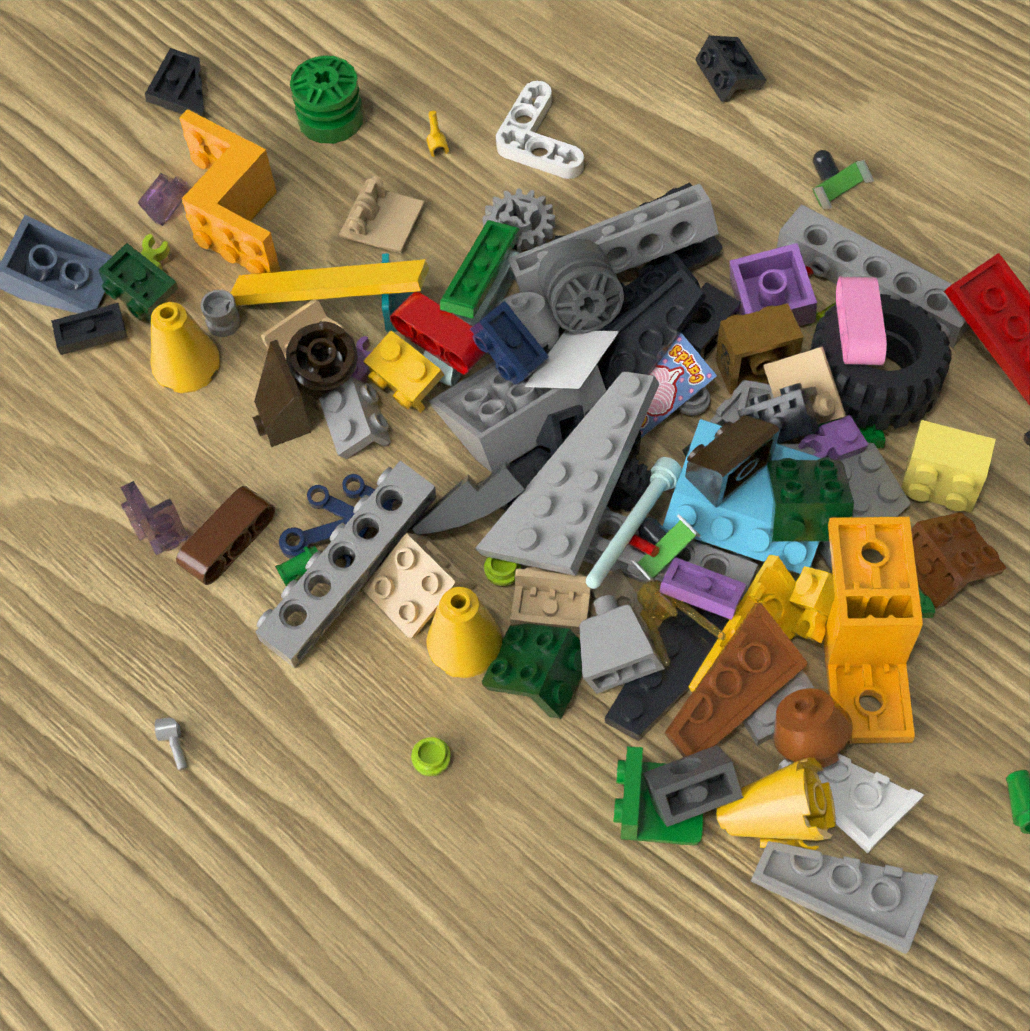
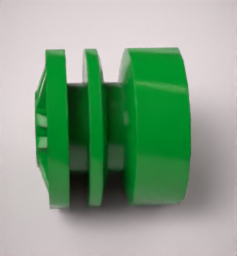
(327, 99)

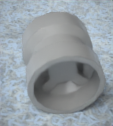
(220, 313)

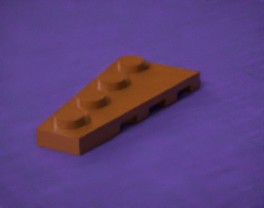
(739, 681)

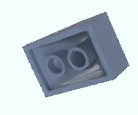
(52, 268)

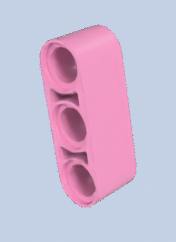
(860, 321)

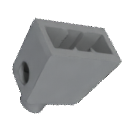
(615, 646)

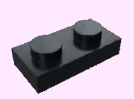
(89, 329)

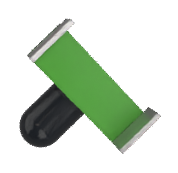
(836, 181)
(669, 544)

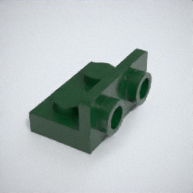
(136, 282)

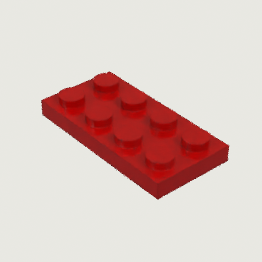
(999, 314)

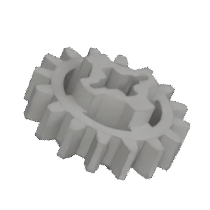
(525, 212)

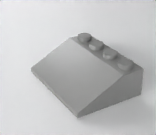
(504, 419)

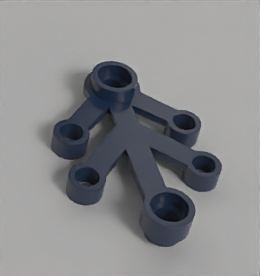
(334, 506)

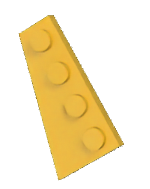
(773, 589)

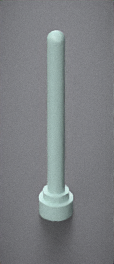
(664, 477)

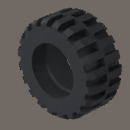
(896, 395)

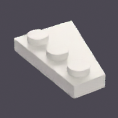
(865, 802)

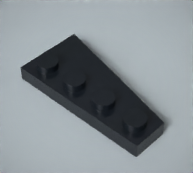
(648, 282)
(651, 328)
(651, 697)

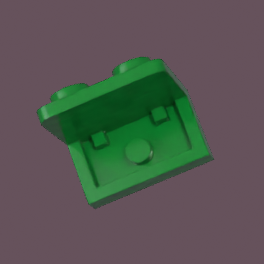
(636, 810)

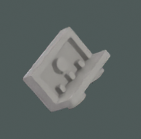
(354, 417)

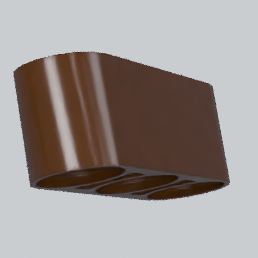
(225, 535)

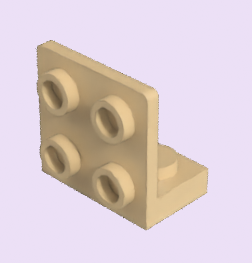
(413, 582)

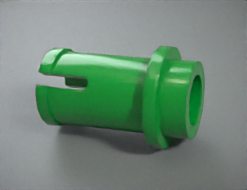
(295, 567)

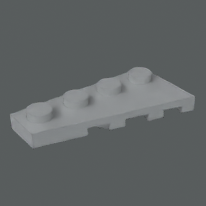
(856, 894)

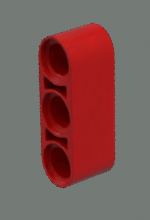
(437, 332)

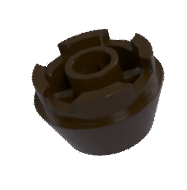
(322, 356)

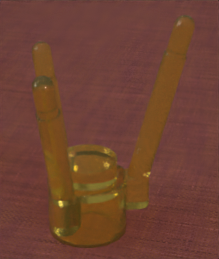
(663, 606)

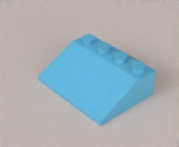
(744, 518)

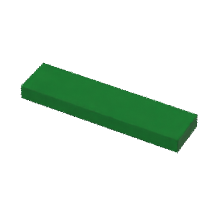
(479, 269)

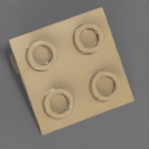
(381, 217)
(810, 370)

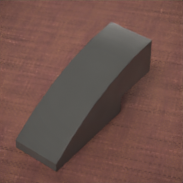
(471, 501)

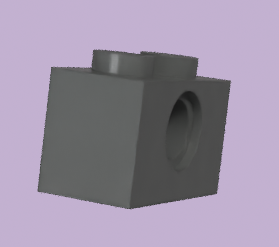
(692, 785)

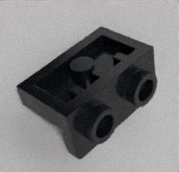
(728, 66)
(789, 412)

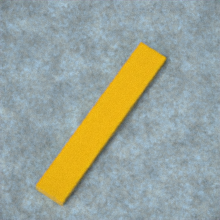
(330, 282)

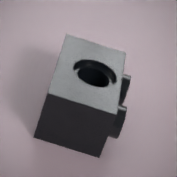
(714, 308)

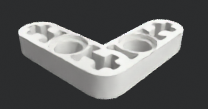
(526, 138)

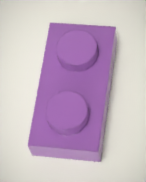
(702, 588)

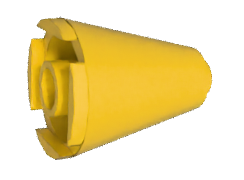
(181, 350)
(463, 634)
(783, 805)

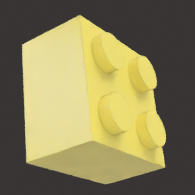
(947, 466)

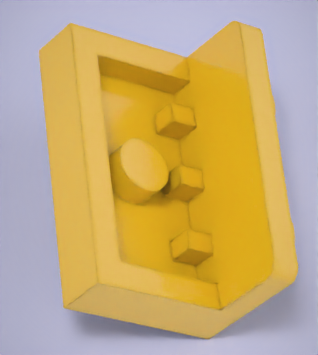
(403, 371)

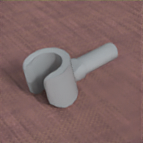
(170, 730)

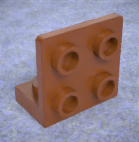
(950, 555)

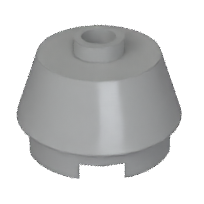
(536, 316)

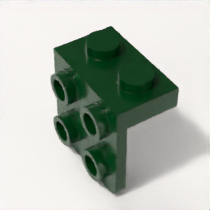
(807, 497)
(537, 664)

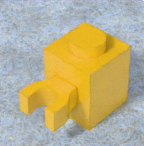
(815, 595)

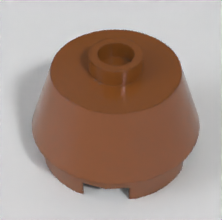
(811, 726)

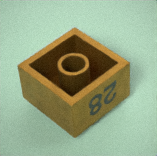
(756, 340)

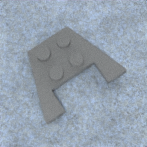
(872, 488)

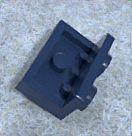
(508, 343)

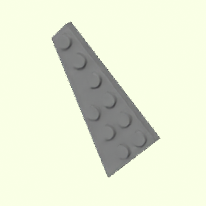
(565, 501)

